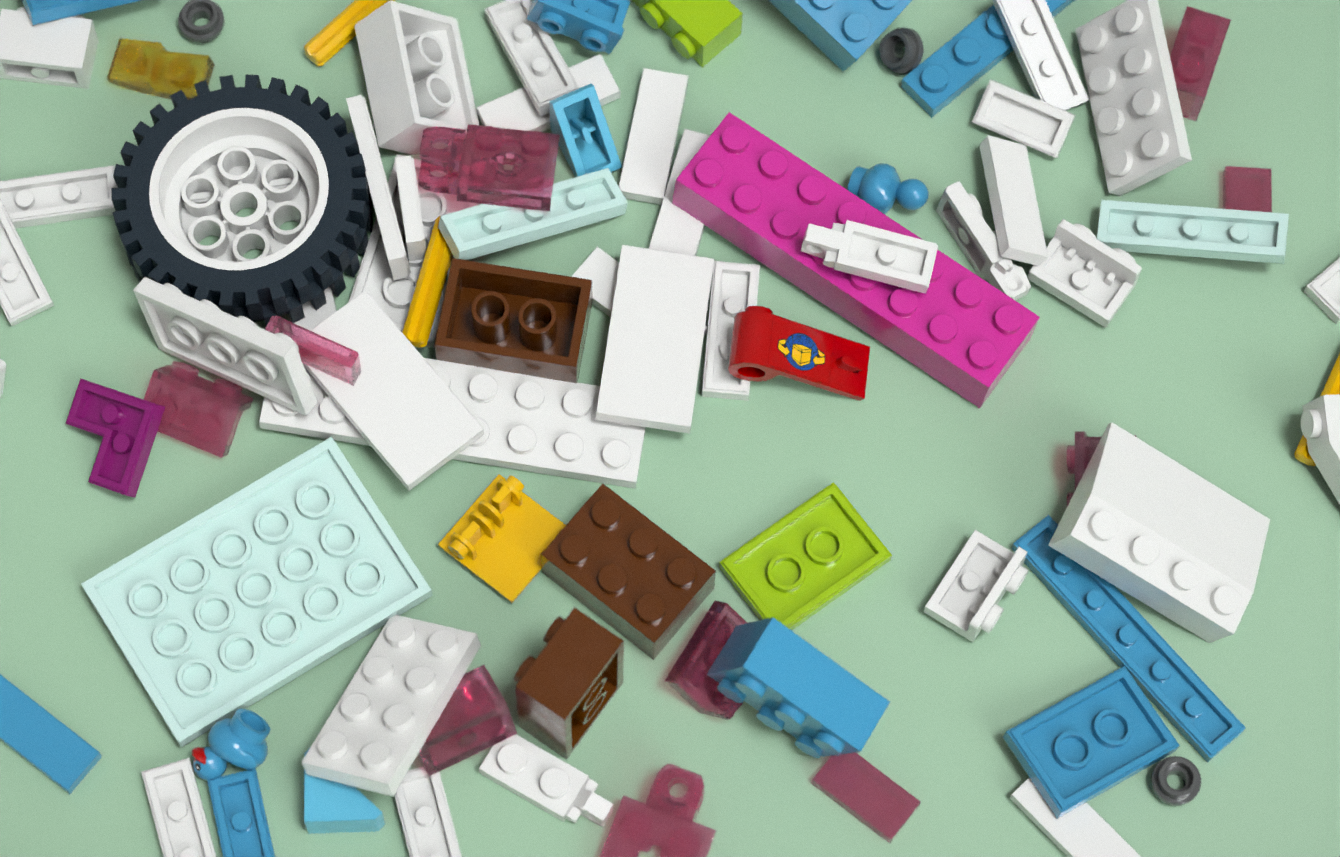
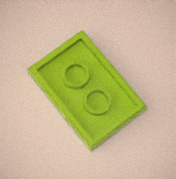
(805, 559)

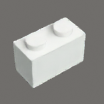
(47, 52)

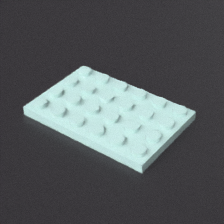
(256, 590)

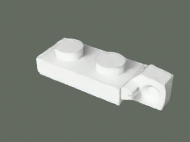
(979, 243)
(873, 253)
(545, 781)

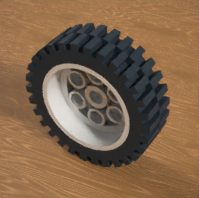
(275, 139)

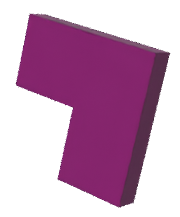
(127, 433)

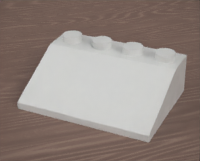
(1164, 535)

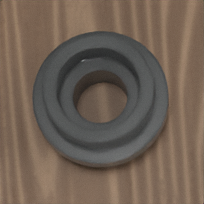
(200, 9)
(892, 50)
(1185, 770)

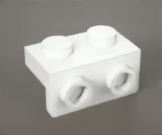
(1086, 272)
(974, 586)

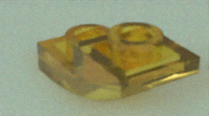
(157, 72)

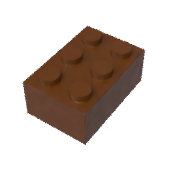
(514, 320)
(628, 571)
(569, 681)

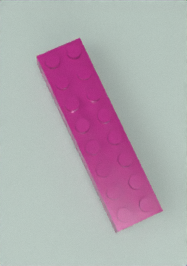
(763, 204)

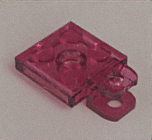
(476, 165)
(663, 820)

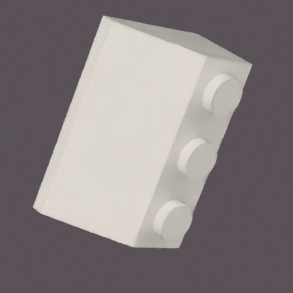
(414, 75)

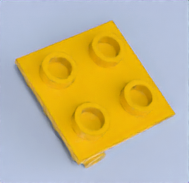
(503, 537)

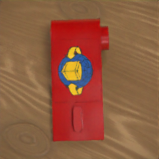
(776, 346)

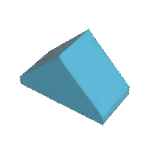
(583, 132)
(337, 808)

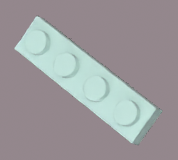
(495, 228)
(1193, 231)

